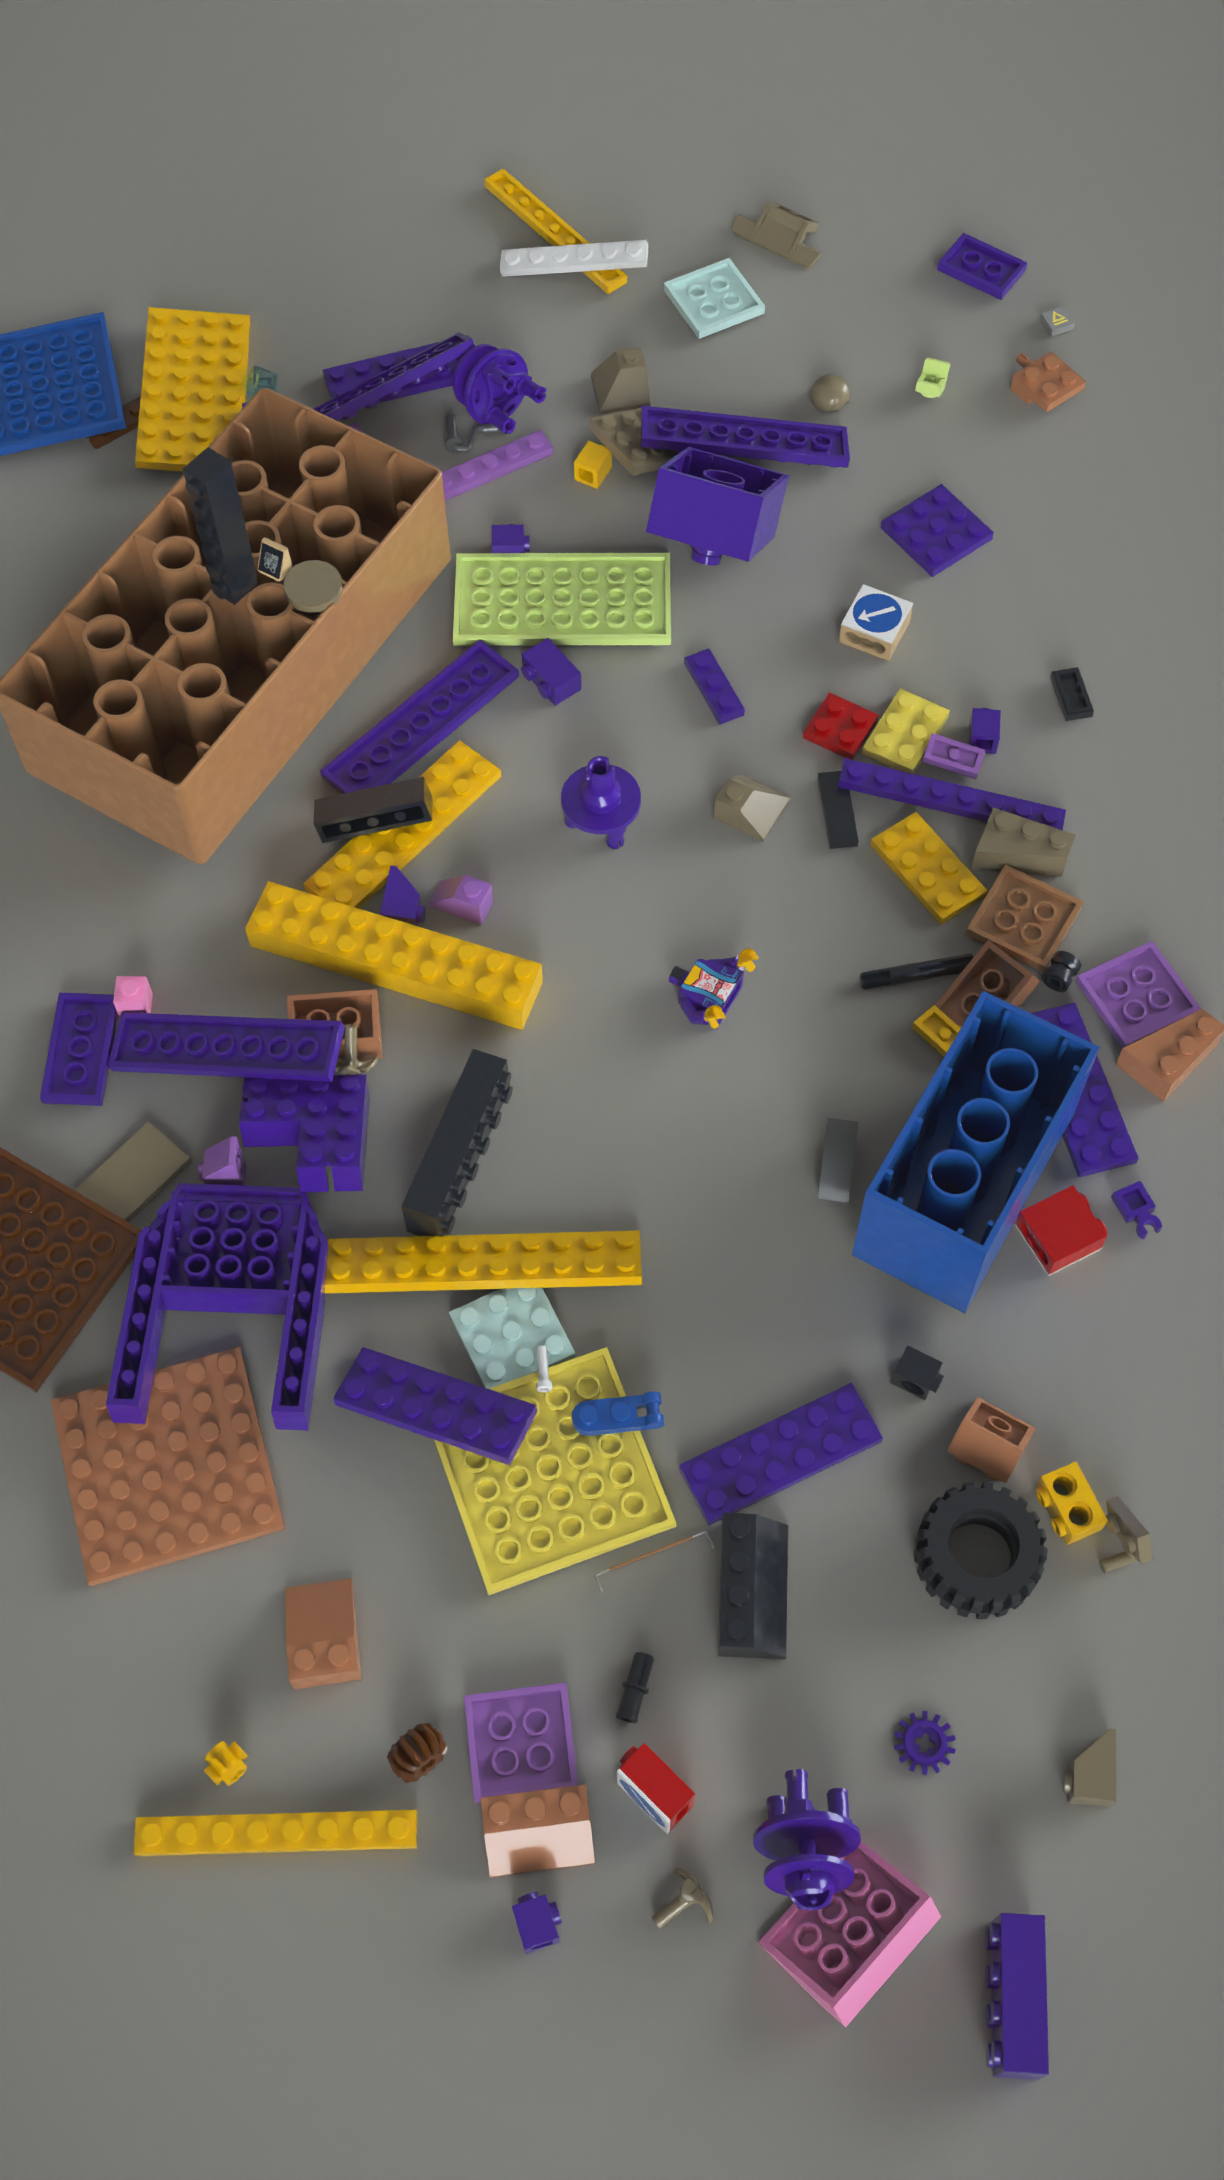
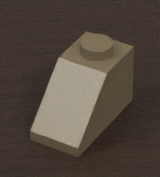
(1093, 1774)

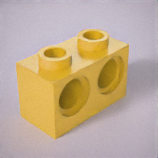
(1078, 1501)

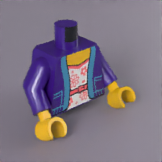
(711, 986)

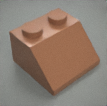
(990, 1440)

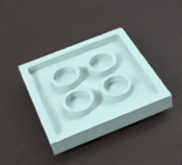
(714, 298)
(505, 1331)

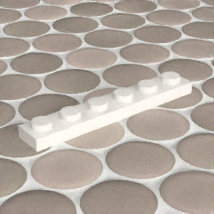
(574, 258)

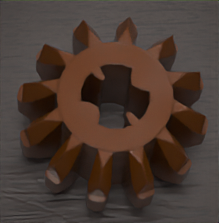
(417, 1752)

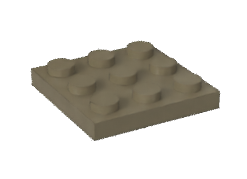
(622, 437)

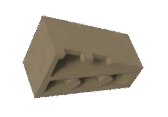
(1022, 845)

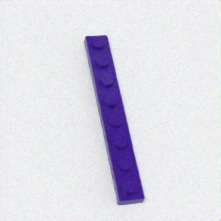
(941, 794)

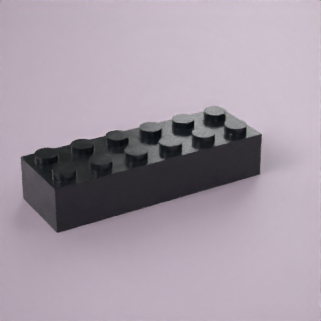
(457, 1145)

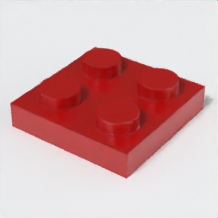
(840, 726)

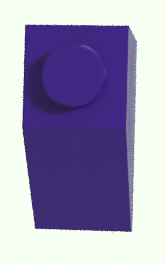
(401, 899)

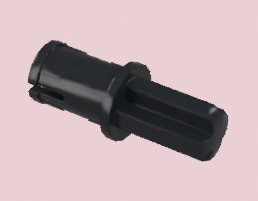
(635, 1687)

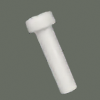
(544, 1383)

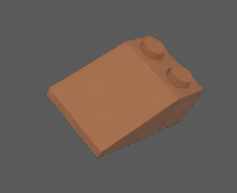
(989, 972)
(321, 1634)

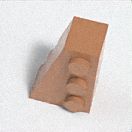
(1172, 1053)

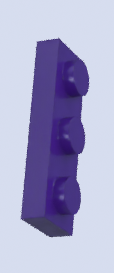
(714, 686)

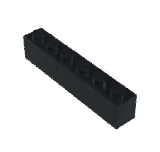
(220, 525)

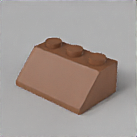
(537, 1830)

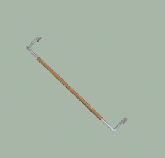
(651, 1553)

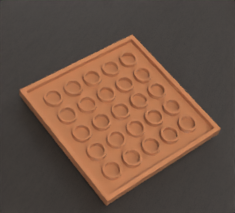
(170, 1485)

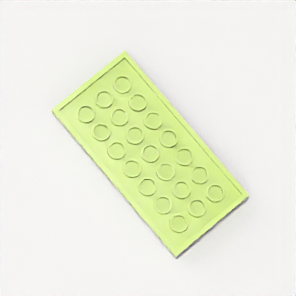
(562, 598)

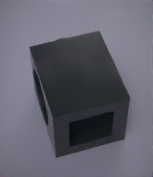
(917, 1373)

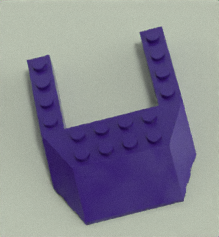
(231, 1255)

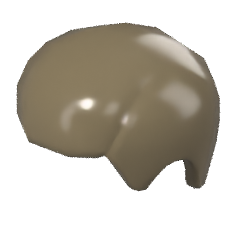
(830, 392)

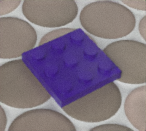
(936, 530)

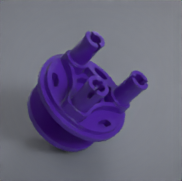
(493, 385)
(807, 1844)

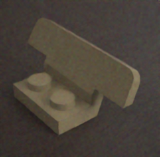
(780, 232)

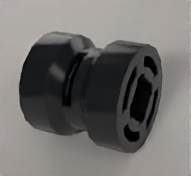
(1060, 973)

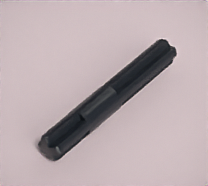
(914, 971)

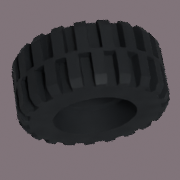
(999, 1513)

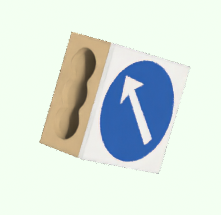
(875, 622)

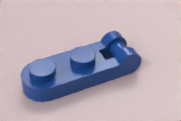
(618, 1414)

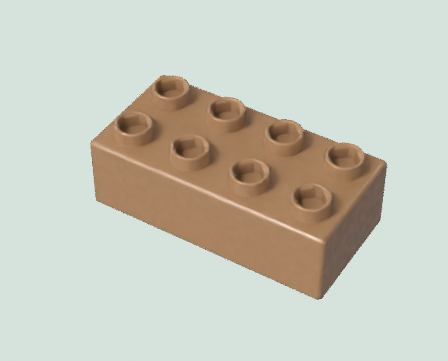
(189, 705)

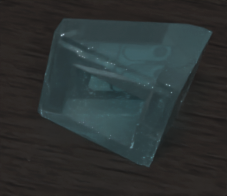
(260, 378)

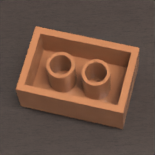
(349, 1007)

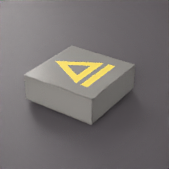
(1057, 321)

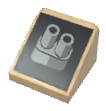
(274, 560)

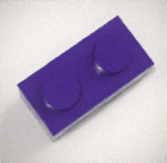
(551, 672)

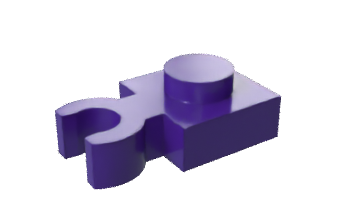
(1137, 1205)

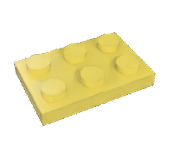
(905, 731)

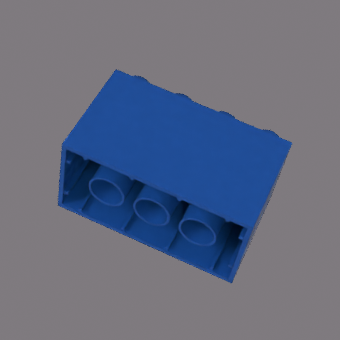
(972, 1151)

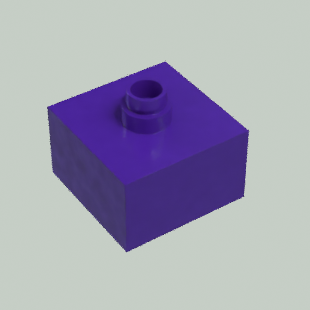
(716, 505)

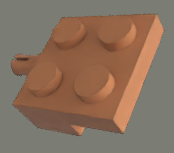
(1045, 381)

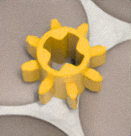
(225, 1763)

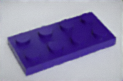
(79, 1049)

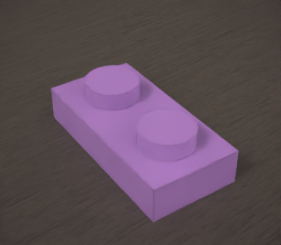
(953, 756)

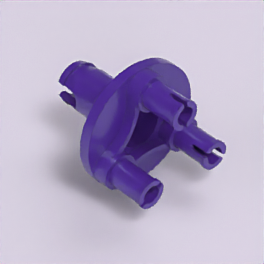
(601, 800)

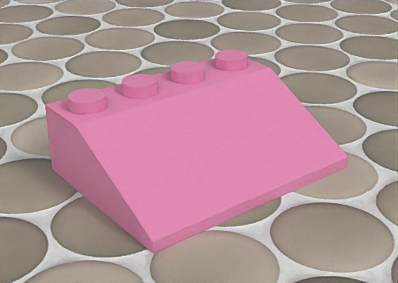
(855, 1941)

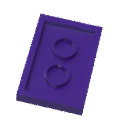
(982, 266)

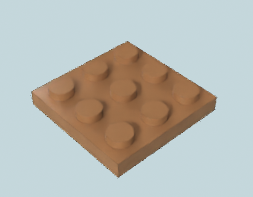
(1024, 918)

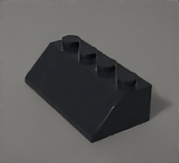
(753, 1587)

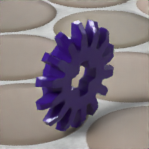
(937, 1736)

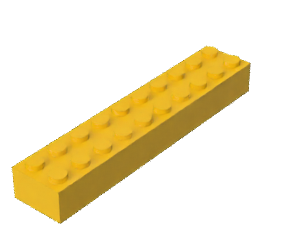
(395, 955)

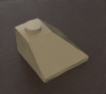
(621, 381)
(749, 806)

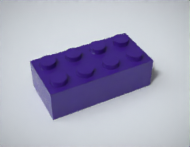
(1018, 1996)

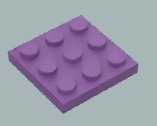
(1137, 994)
(520, 1740)

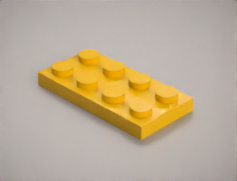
(928, 868)

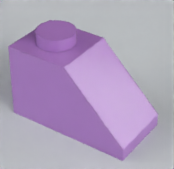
(463, 898)
(223, 1164)

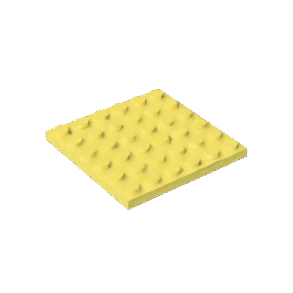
(563, 1490)

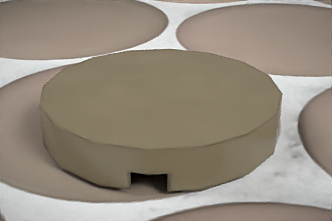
(313, 586)

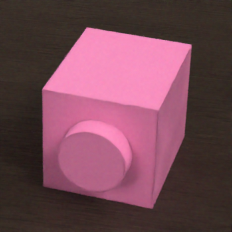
(132, 995)

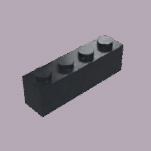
(373, 810)

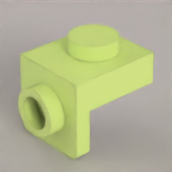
(933, 378)

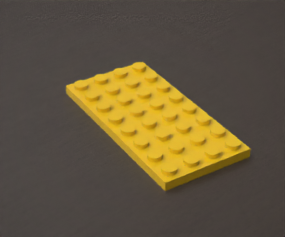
(189, 383)

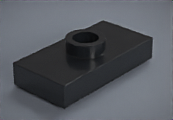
(1072, 694)

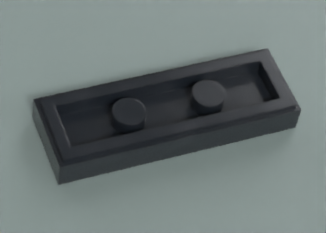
(837, 811)

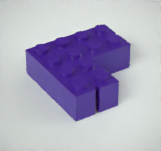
(317, 1116)

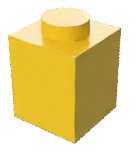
(592, 464)

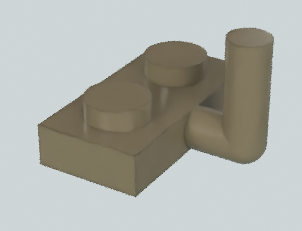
(1132, 1534)

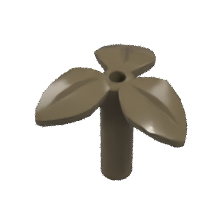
(350, 1064)
(689, 1894)

